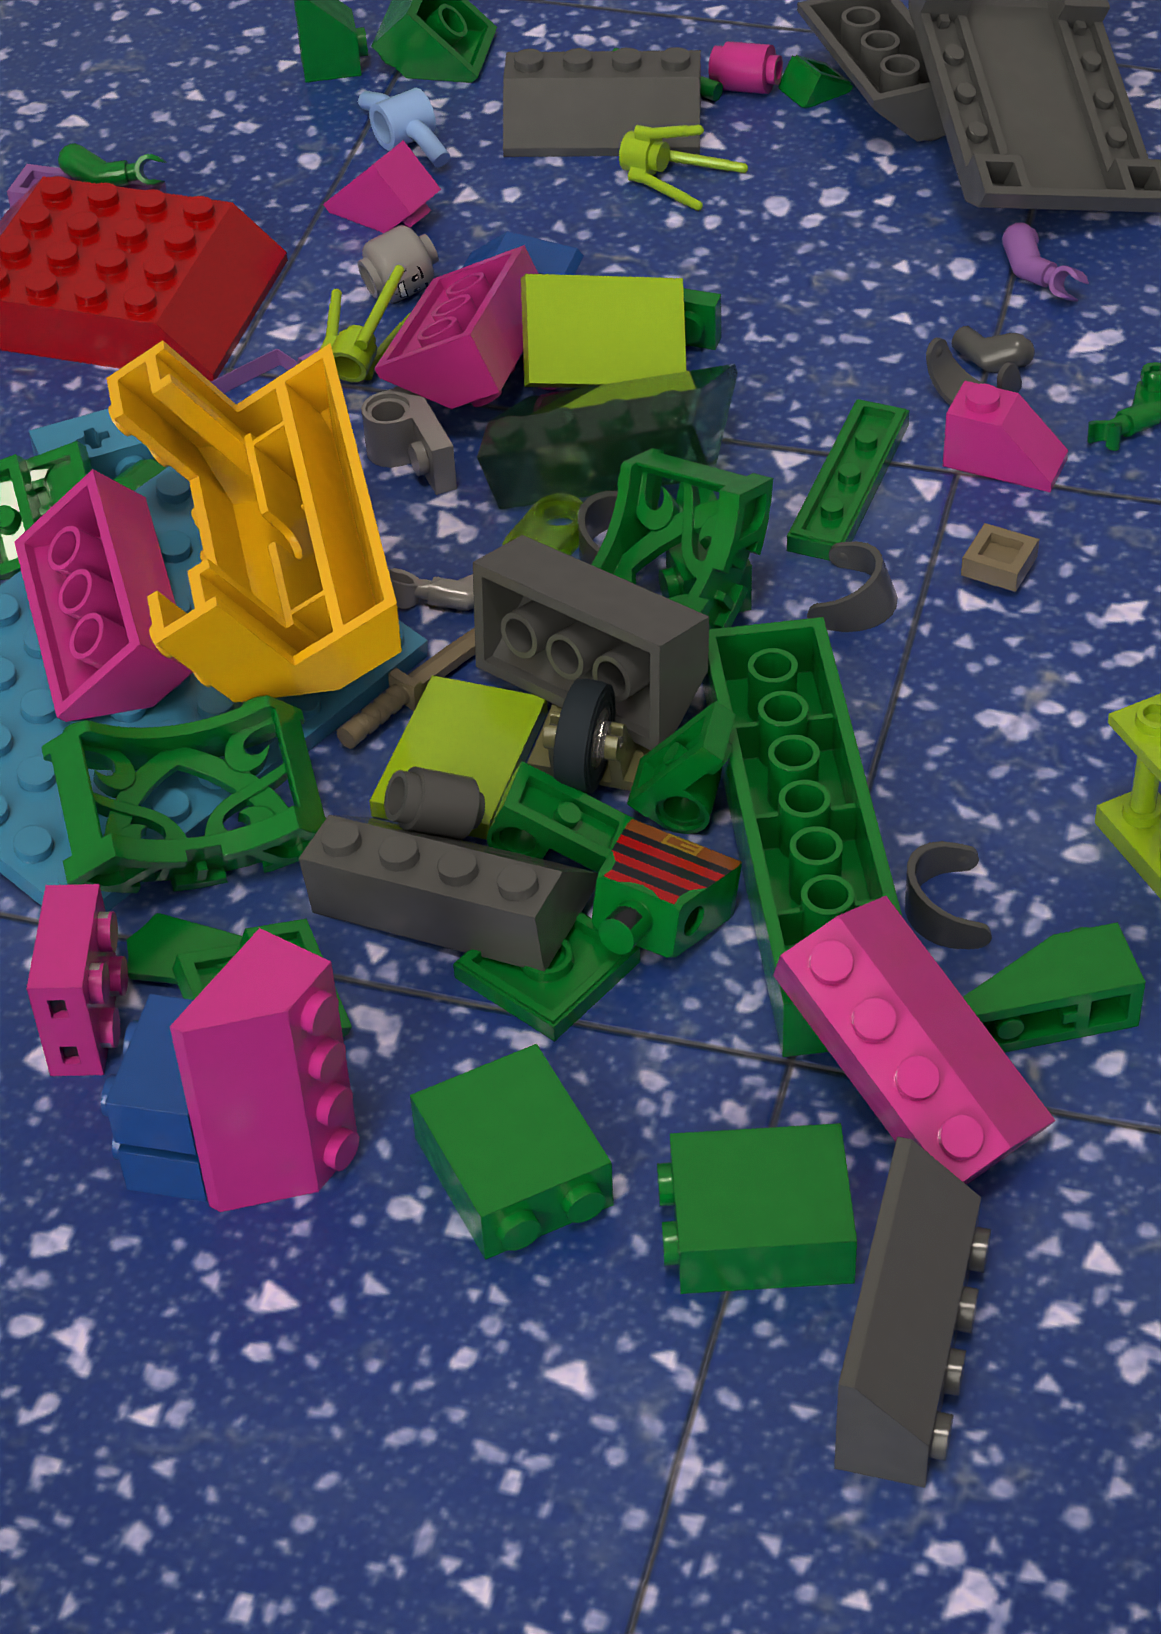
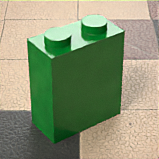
(512, 1151)
(758, 1209)

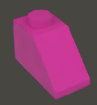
(387, 192)
(1001, 438)

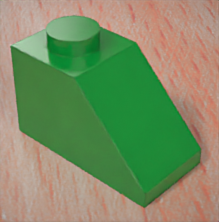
(329, 40)

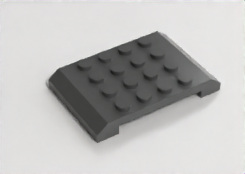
(1035, 105)

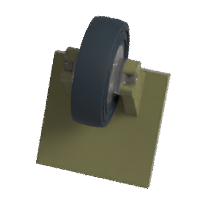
(584, 743)

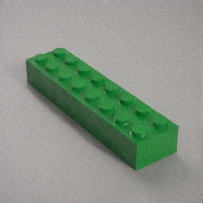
(794, 794)

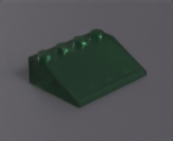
(583, 435)

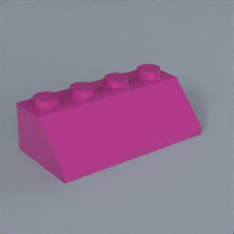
(462, 333)
(87, 593)
(910, 1040)
(267, 1076)

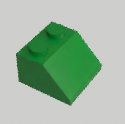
(435, 39)

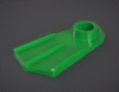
(158, 942)

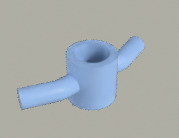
(405, 118)

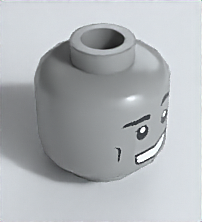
(396, 248)

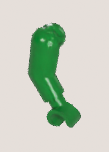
(87, 167)
(1136, 418)

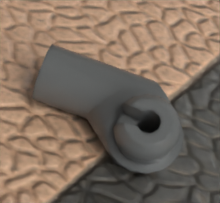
(993, 351)

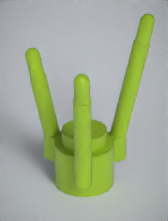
(645, 153)
(355, 346)

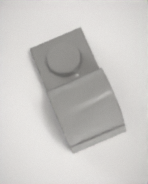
(406, 431)

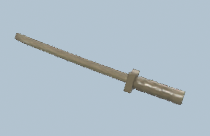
(405, 690)

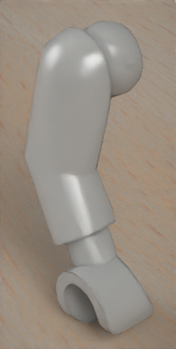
(438, 591)

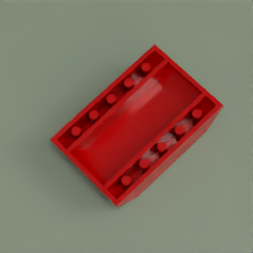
(120, 268)

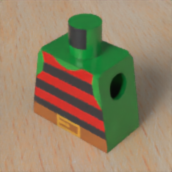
(662, 892)

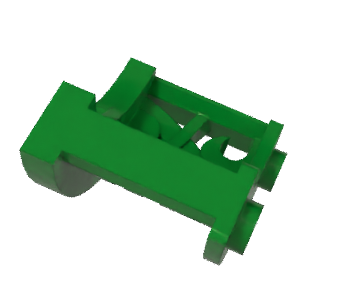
(728, 526)
(124, 859)

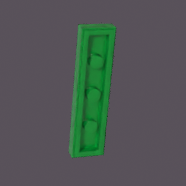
(848, 478)

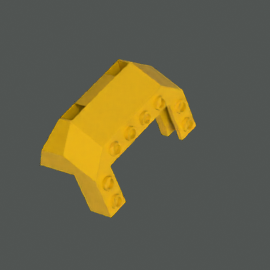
(291, 551)

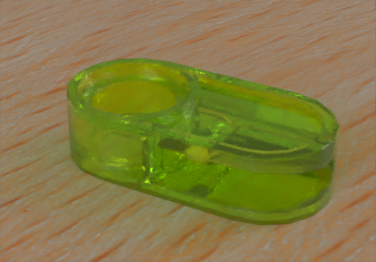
(534, 525)

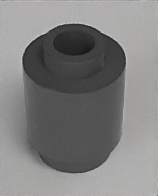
(434, 802)

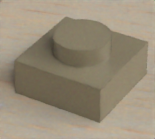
(1000, 557)

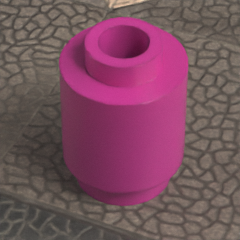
(746, 67)

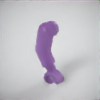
(1025, 260)

